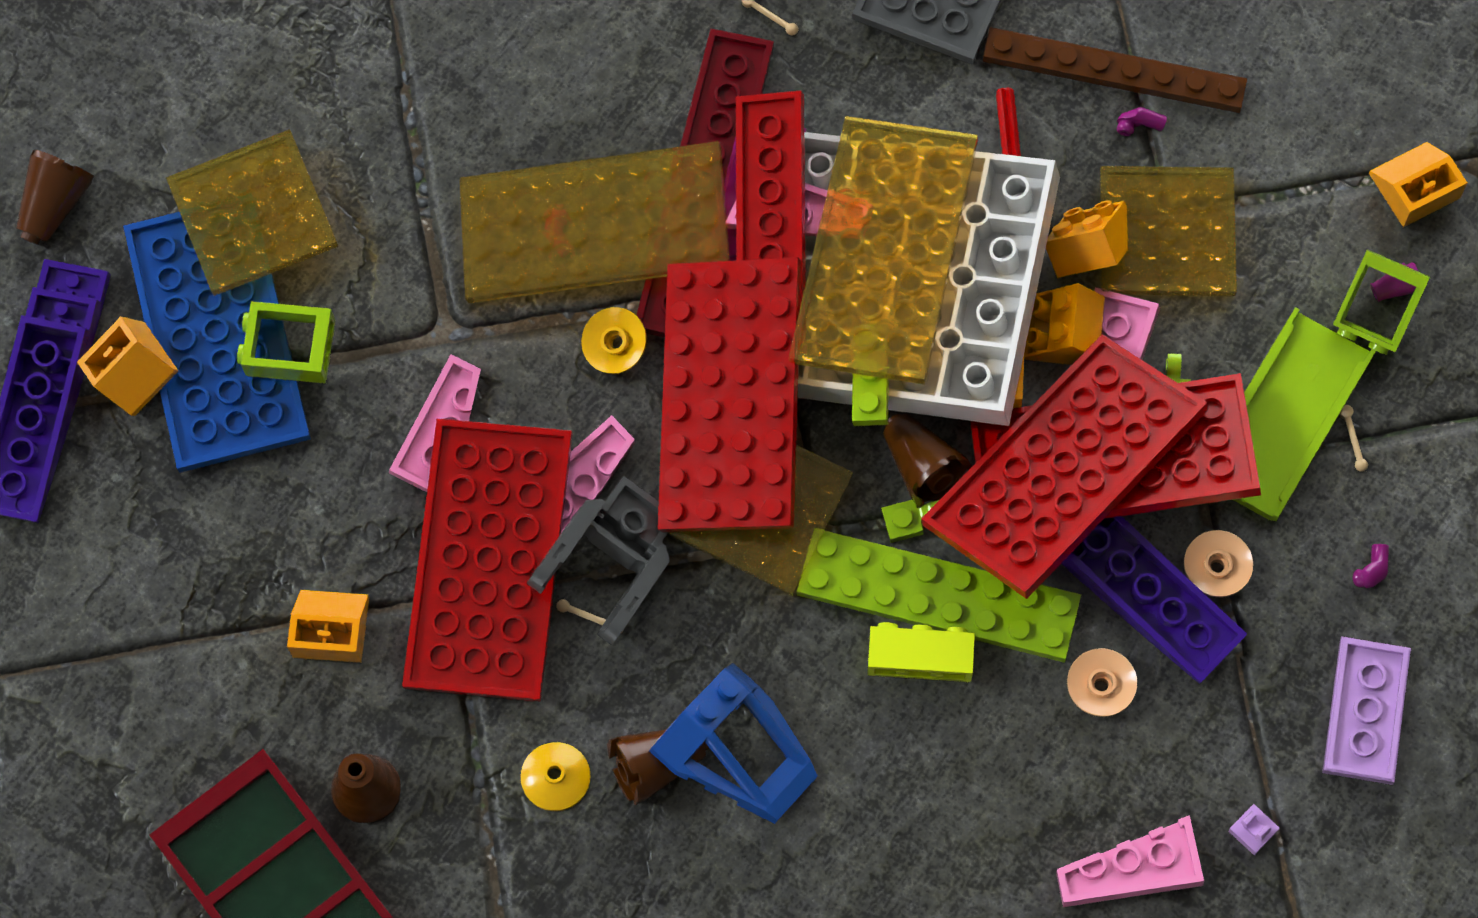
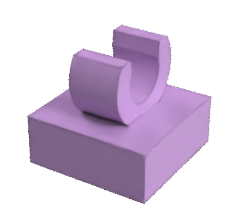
(1254, 829)

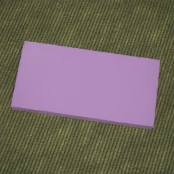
(1366, 710)

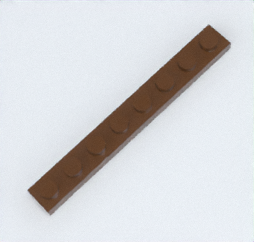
(1115, 70)

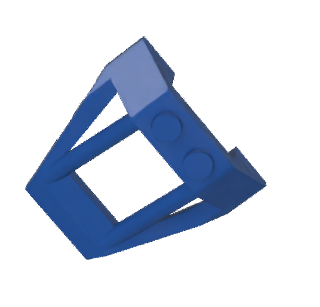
(698, 725)

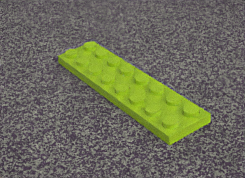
(938, 595)

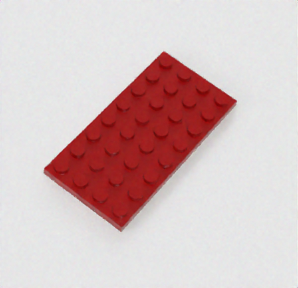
(729, 396)
(1064, 465)
(1205, 466)
(484, 532)

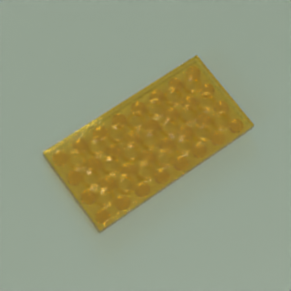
(592, 221)
(884, 250)

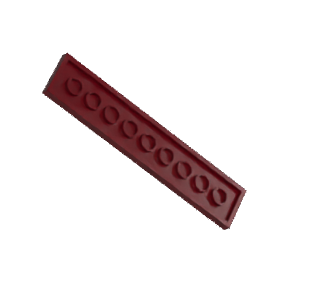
(729, 68)

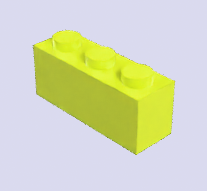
(921, 652)

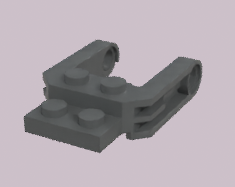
(624, 530)

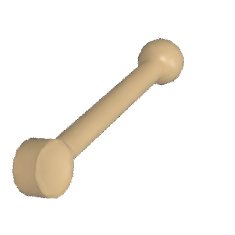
(791, 28)
(1346, 413)
(564, 606)

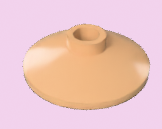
(1224, 549)
(1104, 666)

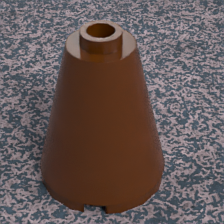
(49, 195)
(923, 459)
(638, 769)
(365, 788)

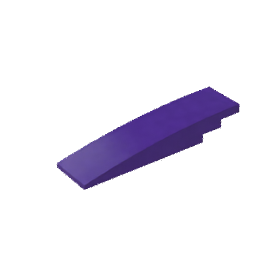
(45, 382)
(1154, 597)

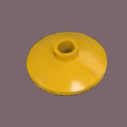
(599, 337)
(560, 792)

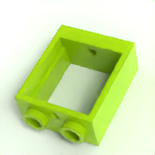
(1377, 341)
(318, 365)

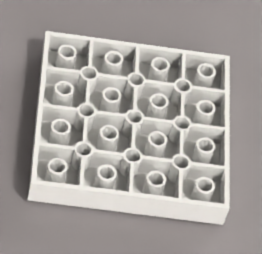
(985, 297)

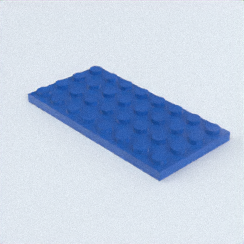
(210, 402)

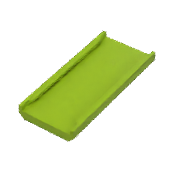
(1296, 404)

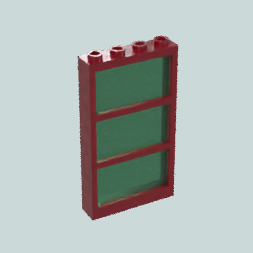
(262, 852)

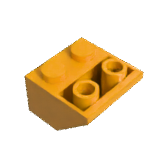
(1419, 182)
(1089, 238)
(1064, 324)
(128, 365)
(328, 626)

